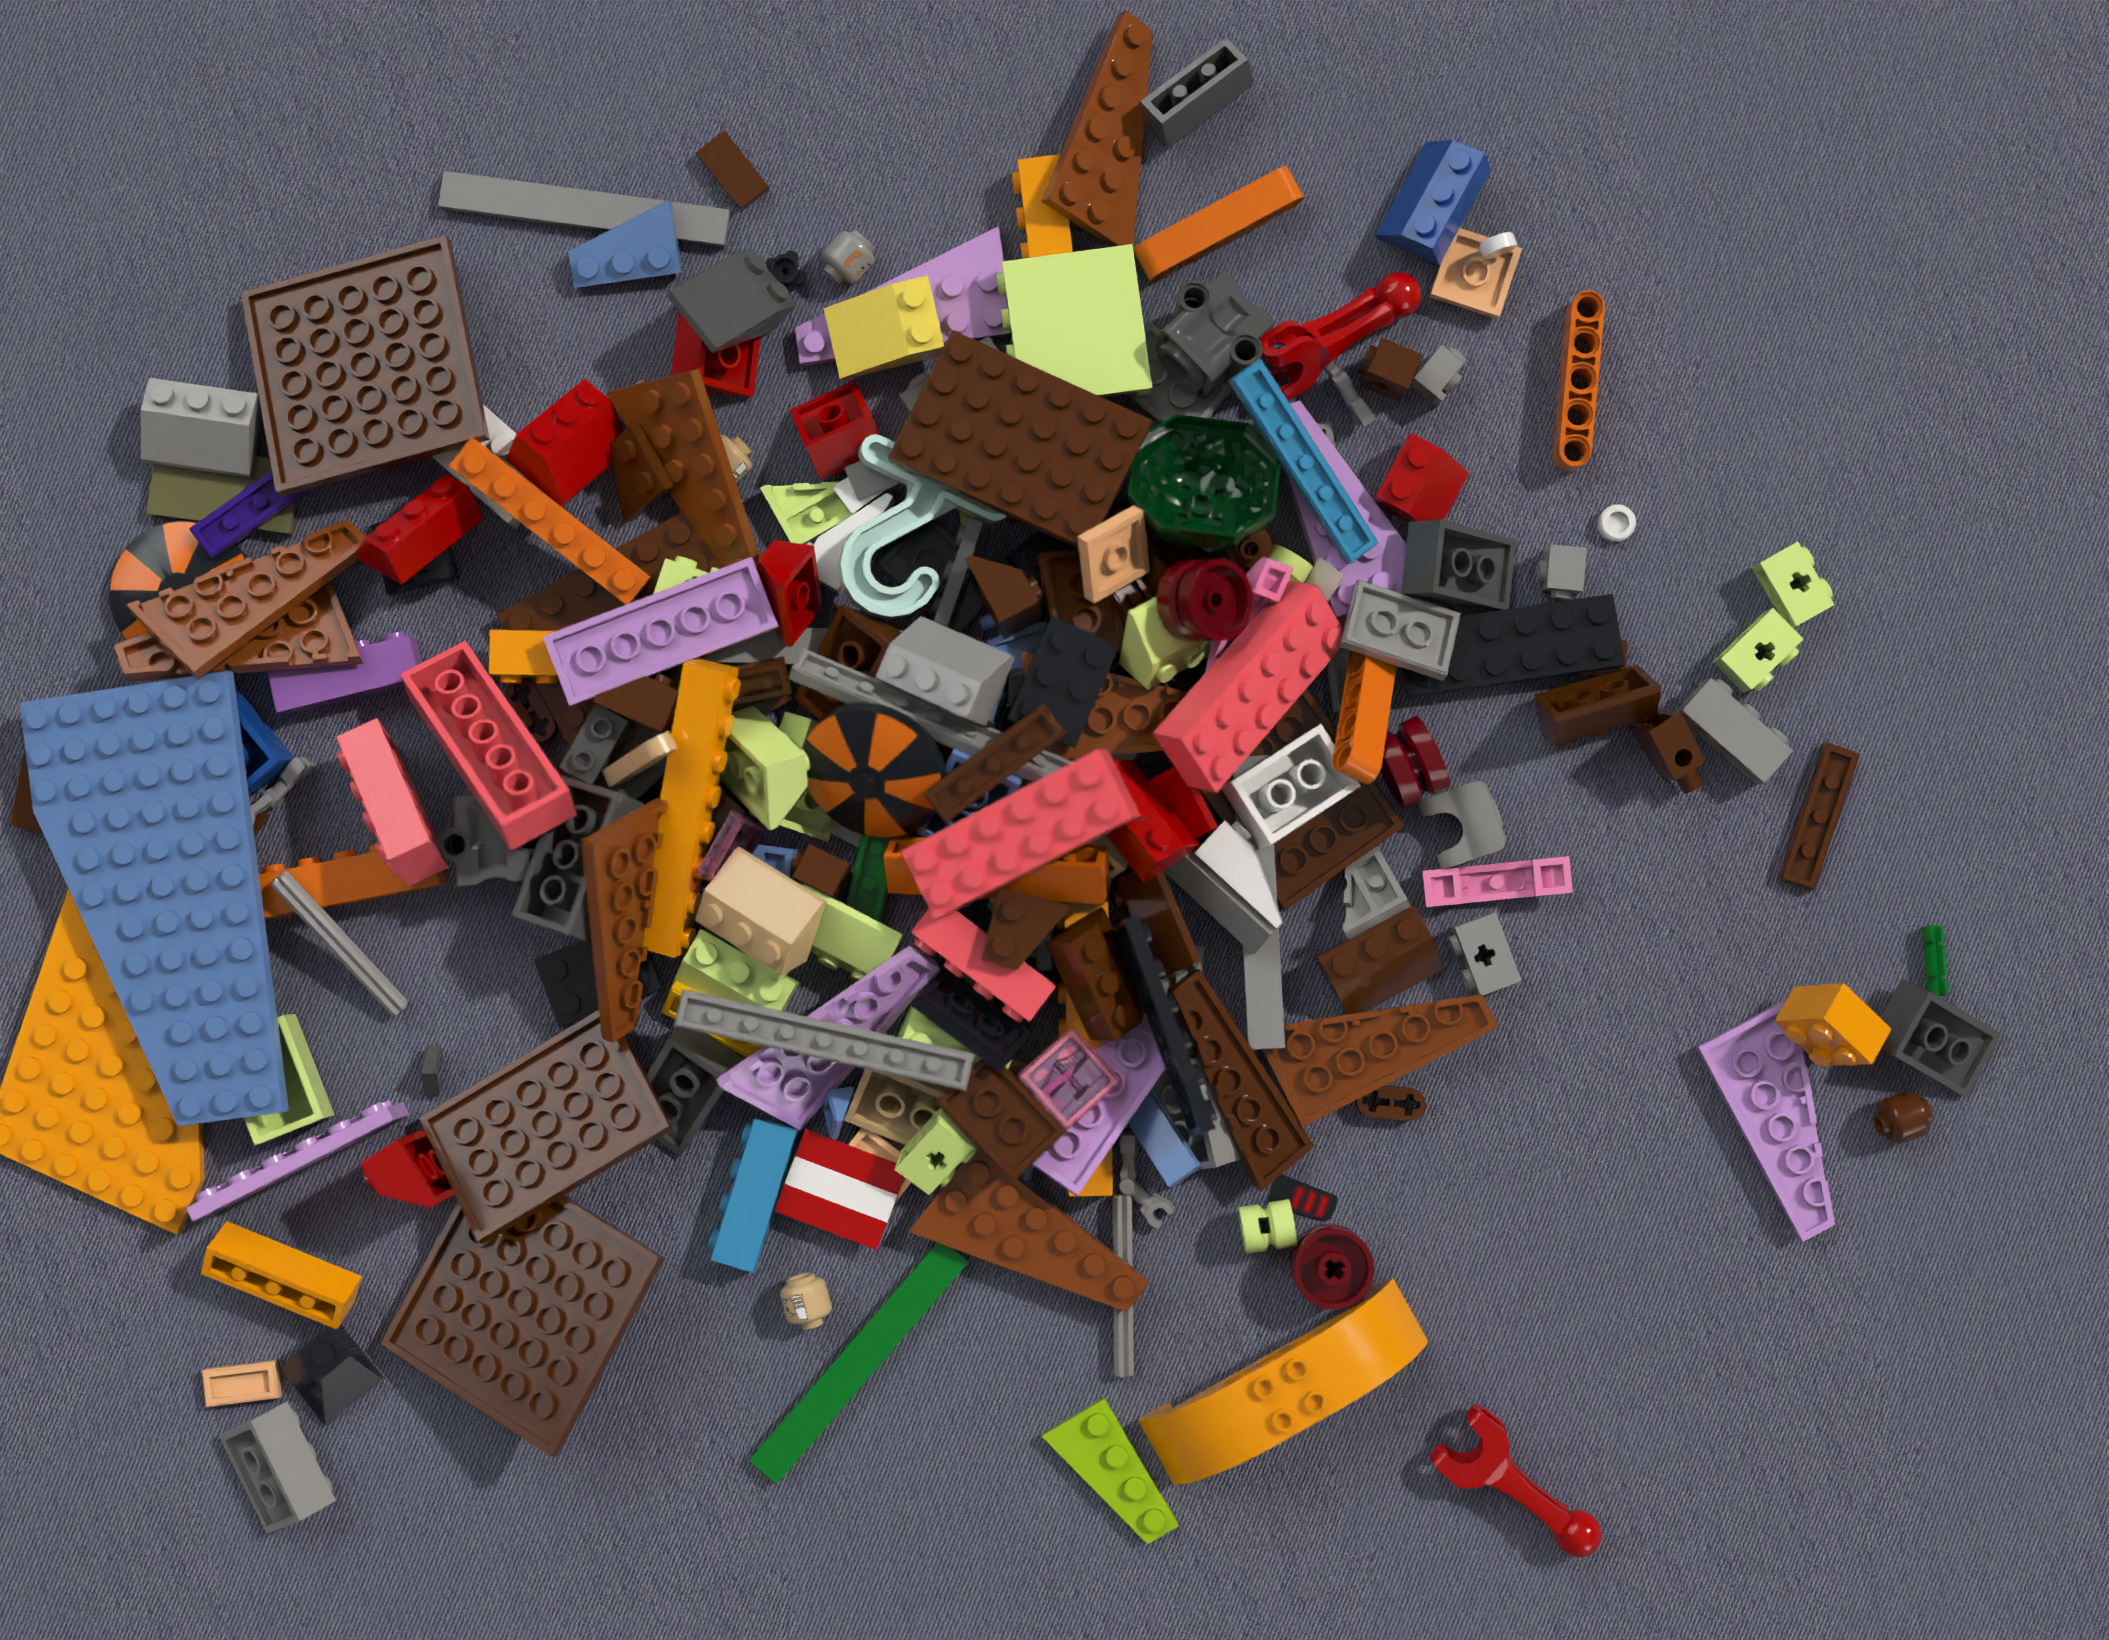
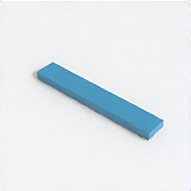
(1303, 461)

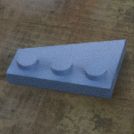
(629, 251)

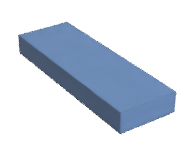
(1163, 1141)

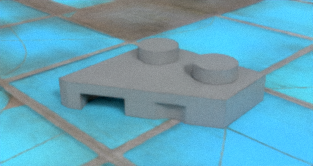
(1371, 894)

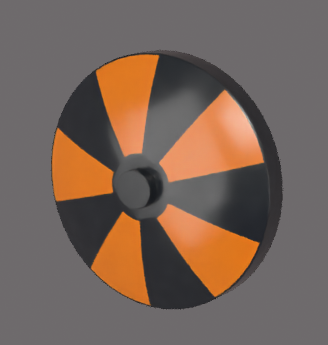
(156, 561)
(873, 769)

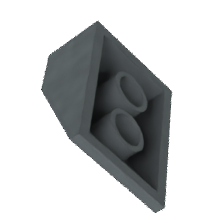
(733, 301)
(1458, 565)
(1936, 1037)
(687, 1083)

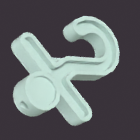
(922, 504)

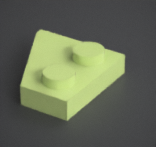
(806, 509)

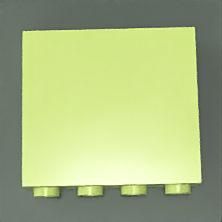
(1079, 318)

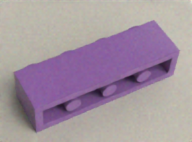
(321, 686)

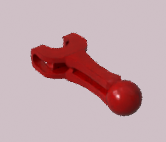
(1318, 342)
(1490, 1464)

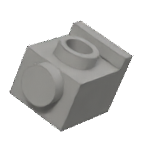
(1439, 374)

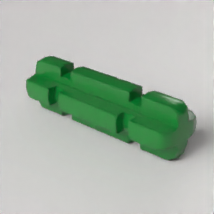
(1935, 959)

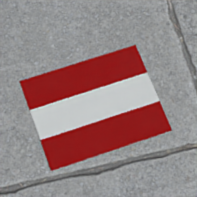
(840, 1189)

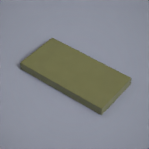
(196, 494)

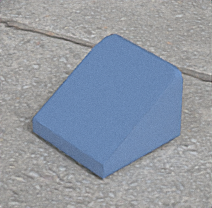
(836, 1108)

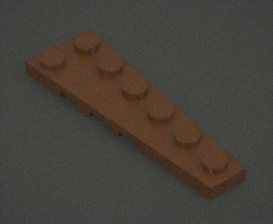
(1249, 1101)

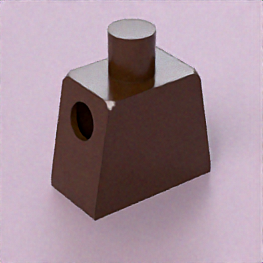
(1671, 748)

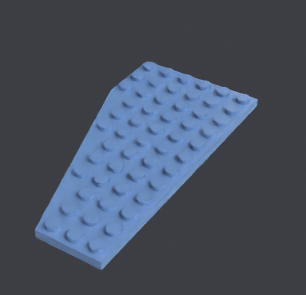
(161, 858)

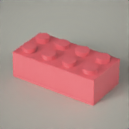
(390, 803)
(963, 946)

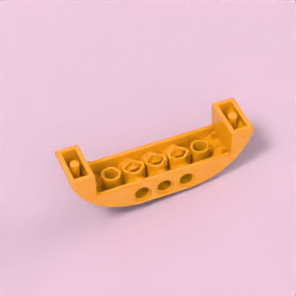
(1287, 1388)

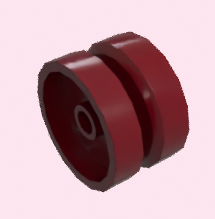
(1204, 600)
(1413, 762)
(1338, 1287)

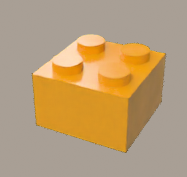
(1832, 1025)

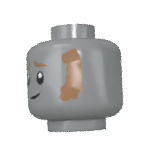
(848, 257)

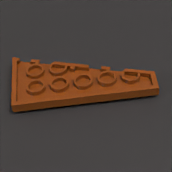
(1101, 159)
(690, 447)
(239, 601)
(305, 637)
(1121, 717)
(620, 907)
(1354, 1054)
(1025, 1233)

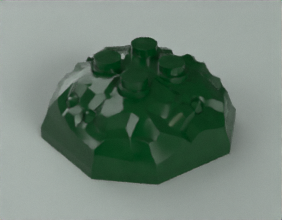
(1205, 482)

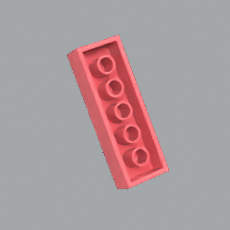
(1250, 687)
(488, 745)
(1021, 833)

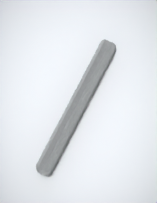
(339, 943)
(1123, 1320)

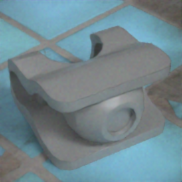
(1479, 819)

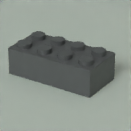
(555, 880)

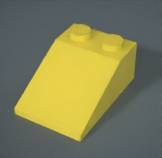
(885, 328)

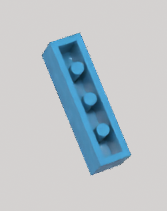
(754, 1193)

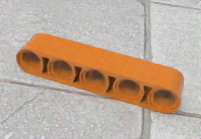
(1218, 224)
(1586, 365)
(1363, 717)

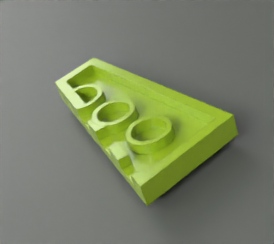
(1107, 1460)

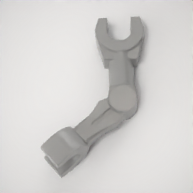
(1356, 406)
(293, 773)
(1132, 1187)

